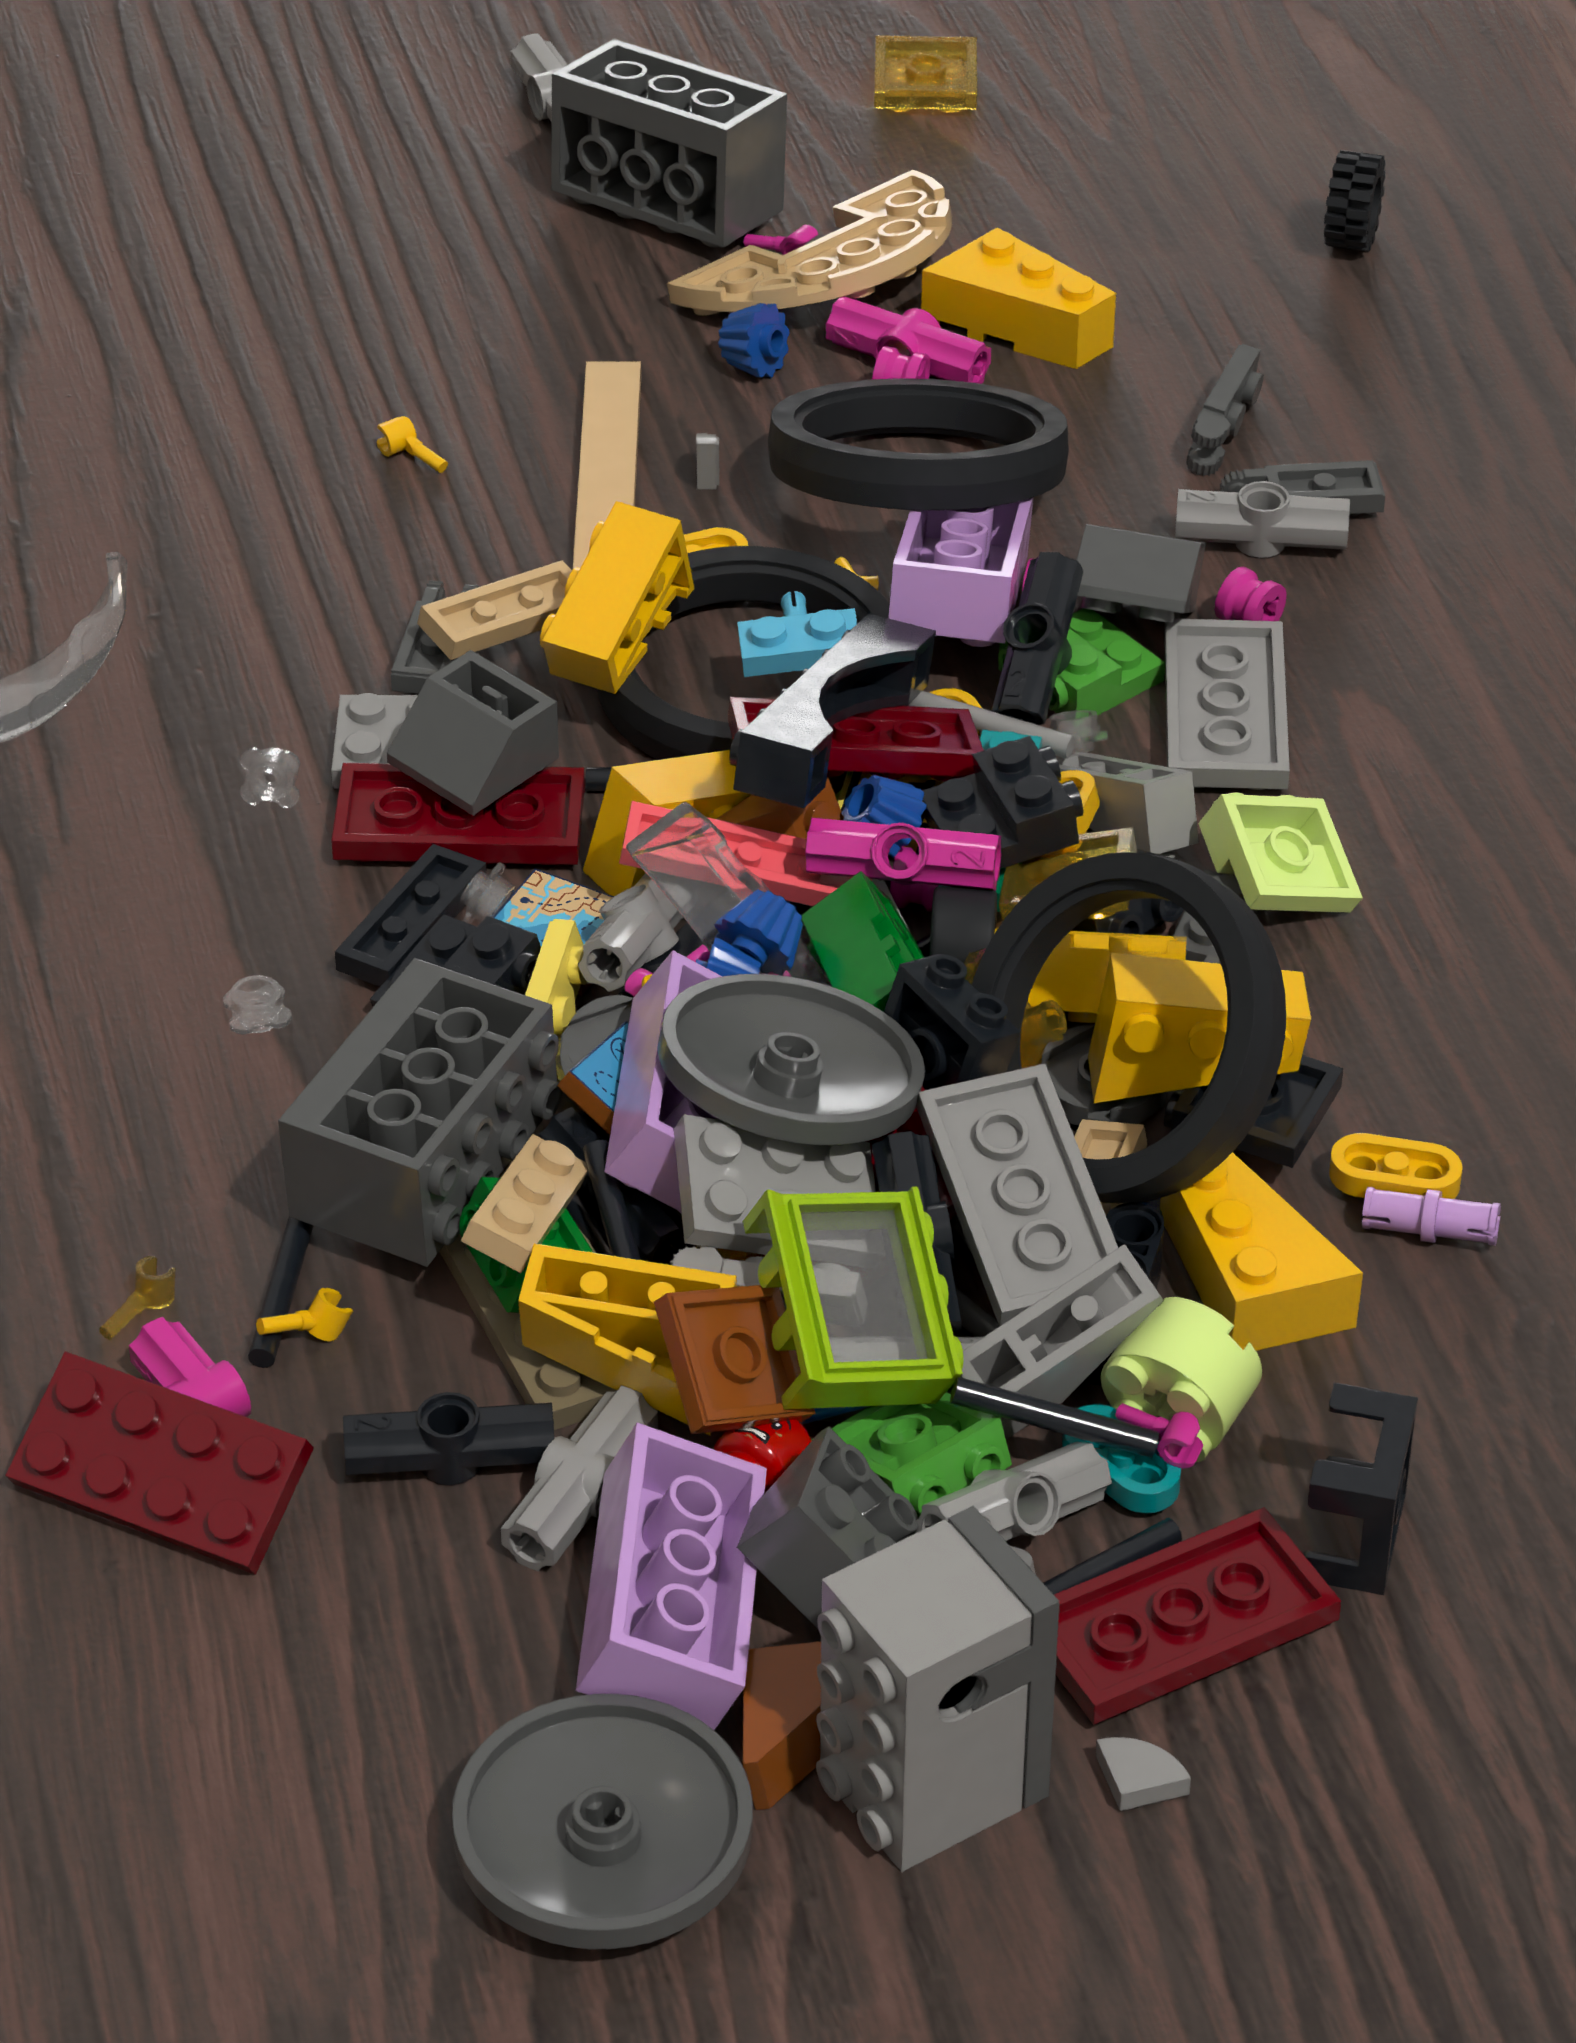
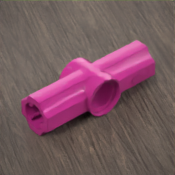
(871, 328)
(943, 856)

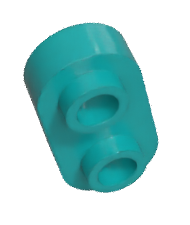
(1137, 1481)

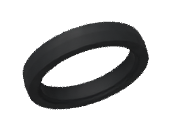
(1022, 469)
(721, 577)
(1254, 1003)

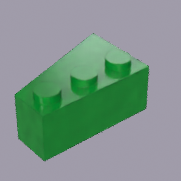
(860, 940)

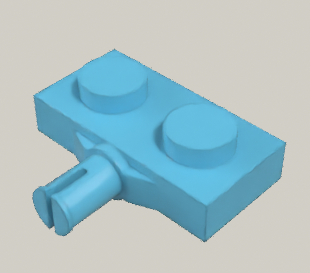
(793, 640)

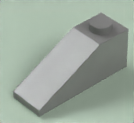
(1141, 796)
(1065, 1333)

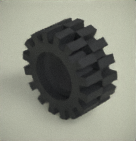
(1354, 200)

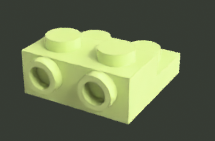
(1281, 852)

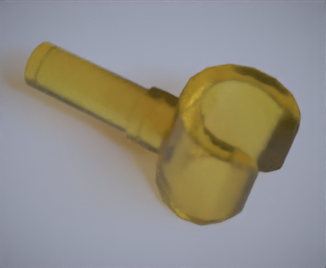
(150, 1292)

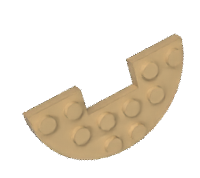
(879, 240)

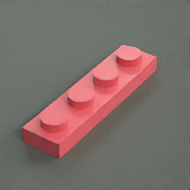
(768, 854)

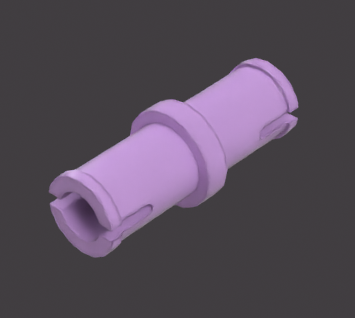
(1431, 1215)

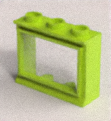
(858, 1298)

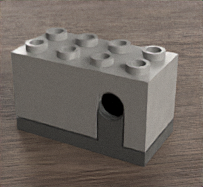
(936, 1688)

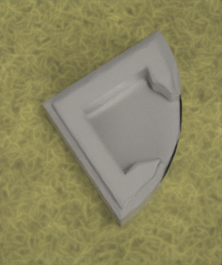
(707, 461)
(1140, 1772)

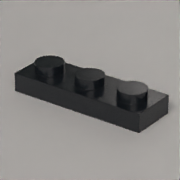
(407, 914)

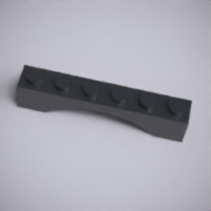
(789, 742)

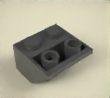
(1140, 571)
(476, 733)
(823, 1519)

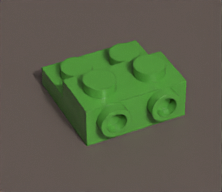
(1103, 668)
(927, 1447)

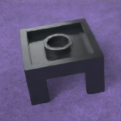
(1366, 1488)

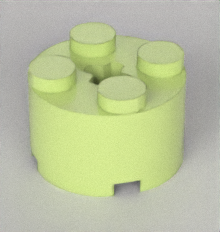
(1184, 1364)

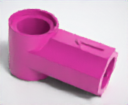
(174, 1360)

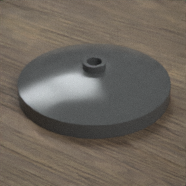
(790, 1059)
(602, 1821)

